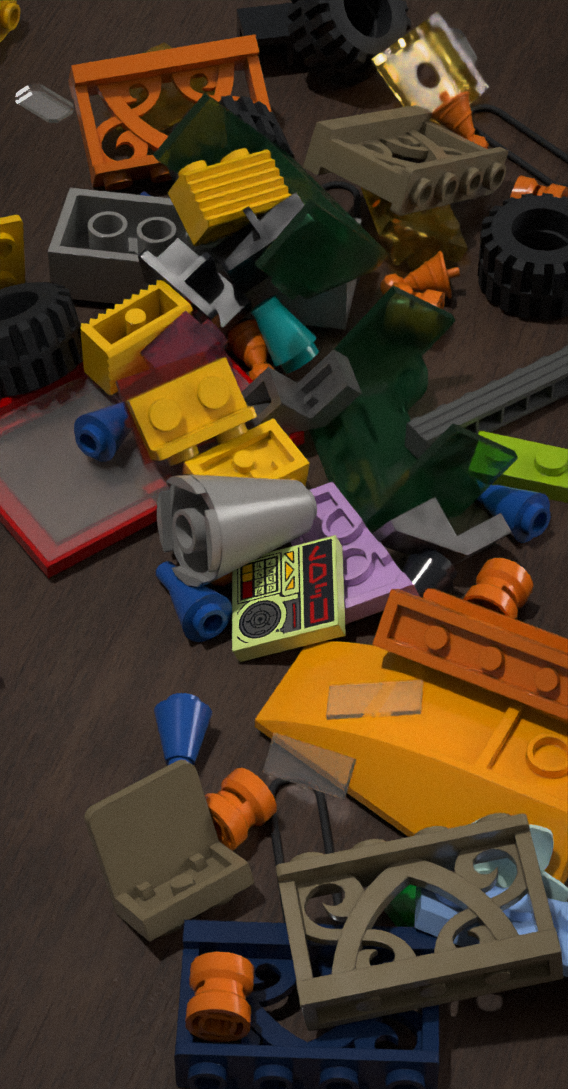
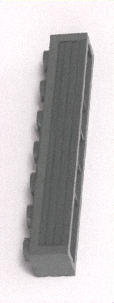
(495, 403)

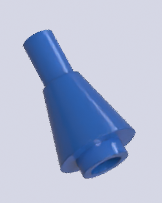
(101, 432)
(523, 510)
(199, 609)
(182, 726)

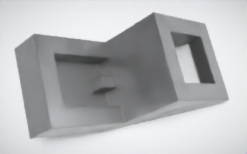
(304, 404)
(429, 528)

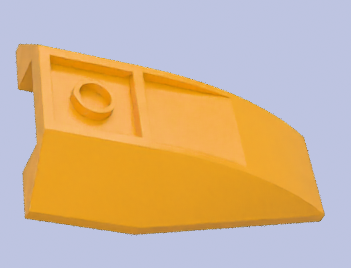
(442, 767)

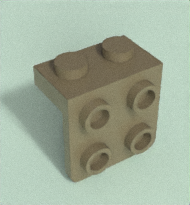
(163, 852)

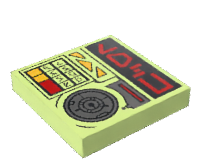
(288, 599)

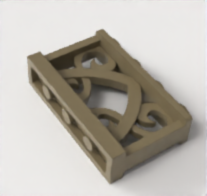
(370, 152)
(450, 973)

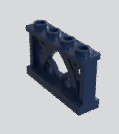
(274, 1056)

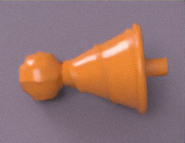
(457, 117)
(430, 276)
(249, 346)

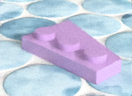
(366, 563)

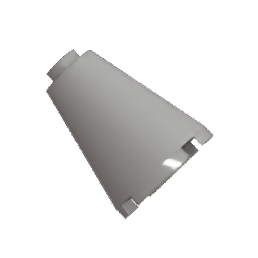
(229, 521)

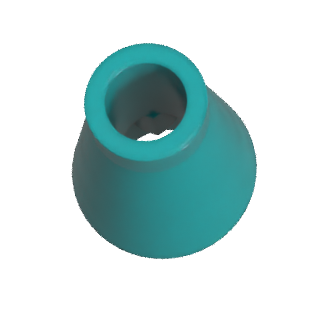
(284, 335)

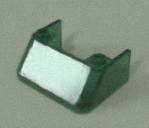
(320, 244)
(366, 442)

